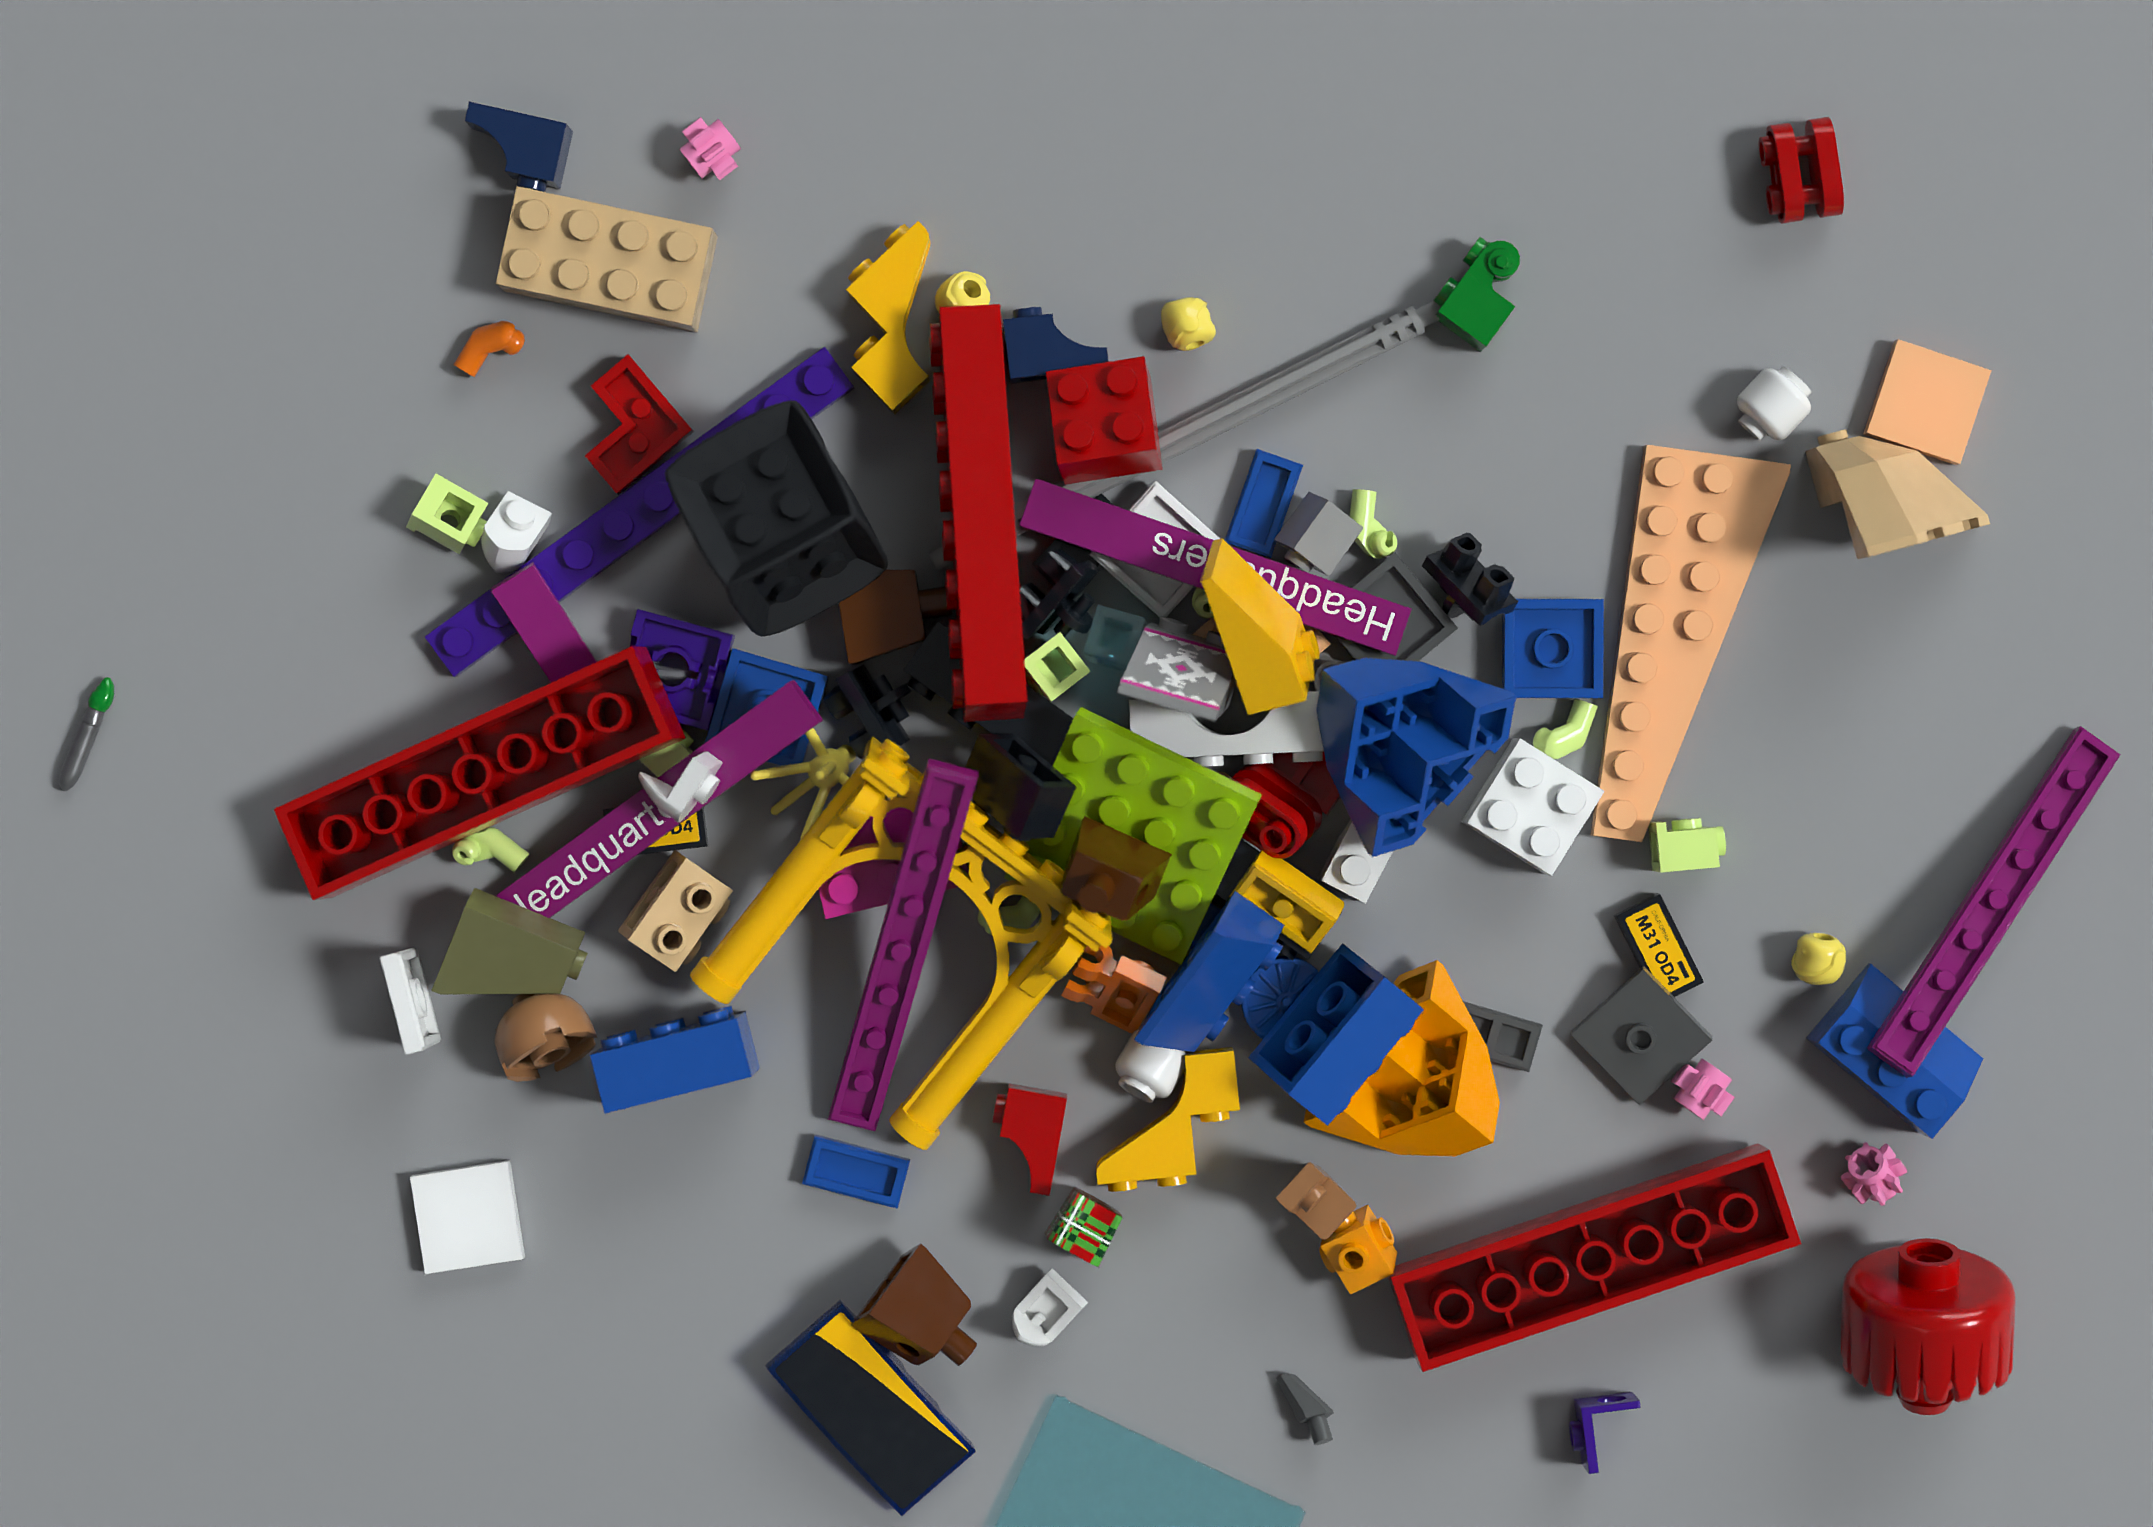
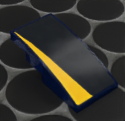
(870, 1408)

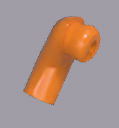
(487, 340)

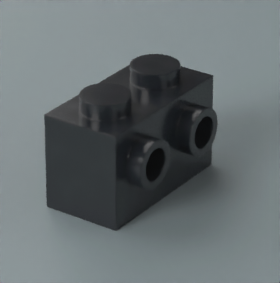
(1018, 787)

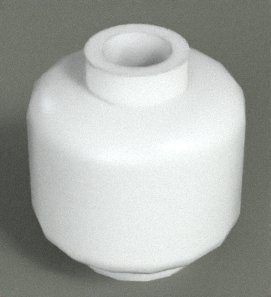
(1774, 403)
(1149, 1070)

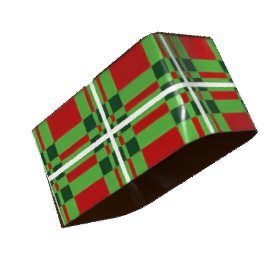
(1084, 1226)

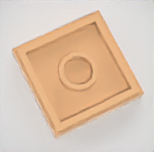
(1927, 402)

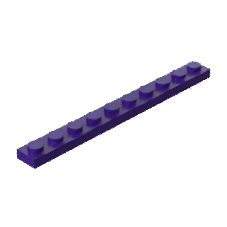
(621, 523)

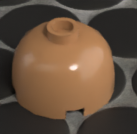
(540, 1033)

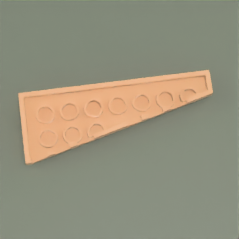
(1686, 569)

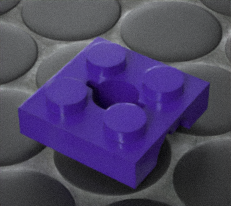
(705, 652)

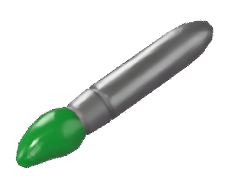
(98, 703)

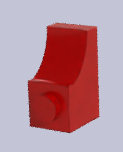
(1034, 1123)

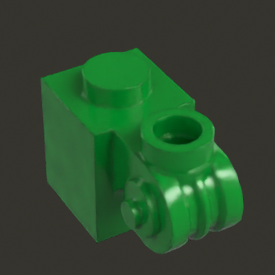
(1471, 305)

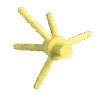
(824, 771)

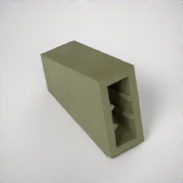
(508, 951)

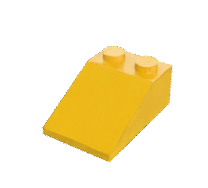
(1259, 632)

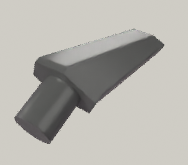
(1307, 1407)

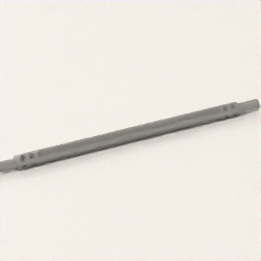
(1264, 396)

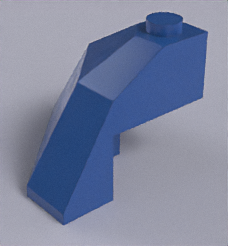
(1404, 741)

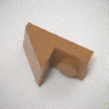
(1317, 1200)

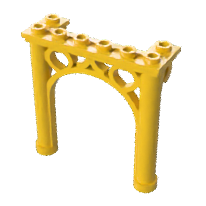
(875, 787)

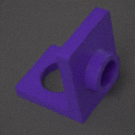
(1582, 1429)

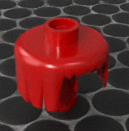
(1929, 1323)

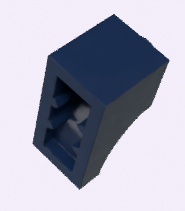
(532, 145)
(1039, 346)

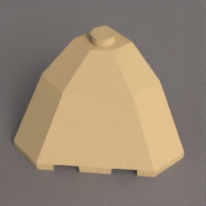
(1888, 493)

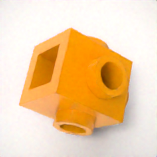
(1360, 1250)

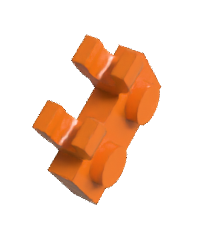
(1115, 989)

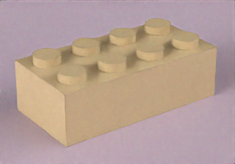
(607, 259)

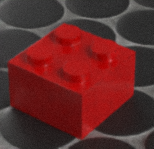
(1104, 420)

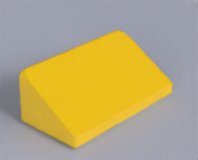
(1291, 898)

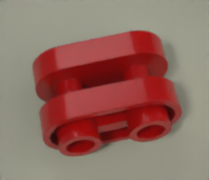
(1781, 151)
(1283, 815)

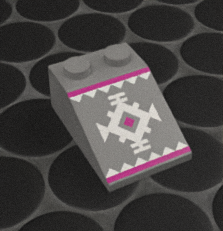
(1180, 670)

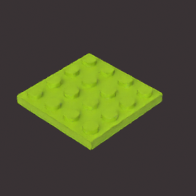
(1158, 801)

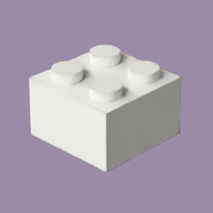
(1532, 806)

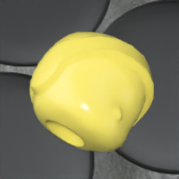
(962, 290)
(1187, 323)
(1819, 959)

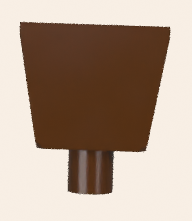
(889, 615)
(1112, 871)
(918, 1311)

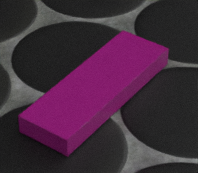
(543, 623)

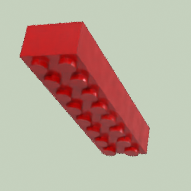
(981, 509)
(479, 773)
(1593, 1256)

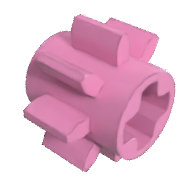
(710, 148)
(1702, 1089)
(1873, 1174)

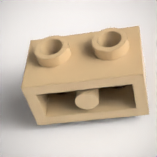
(676, 912)

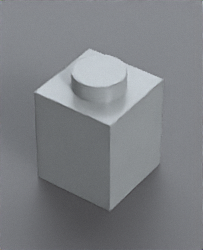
(1317, 535)

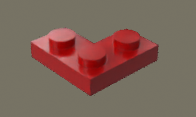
(647, 429)

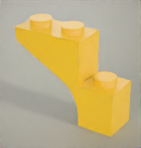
(886, 295)
(1165, 1145)

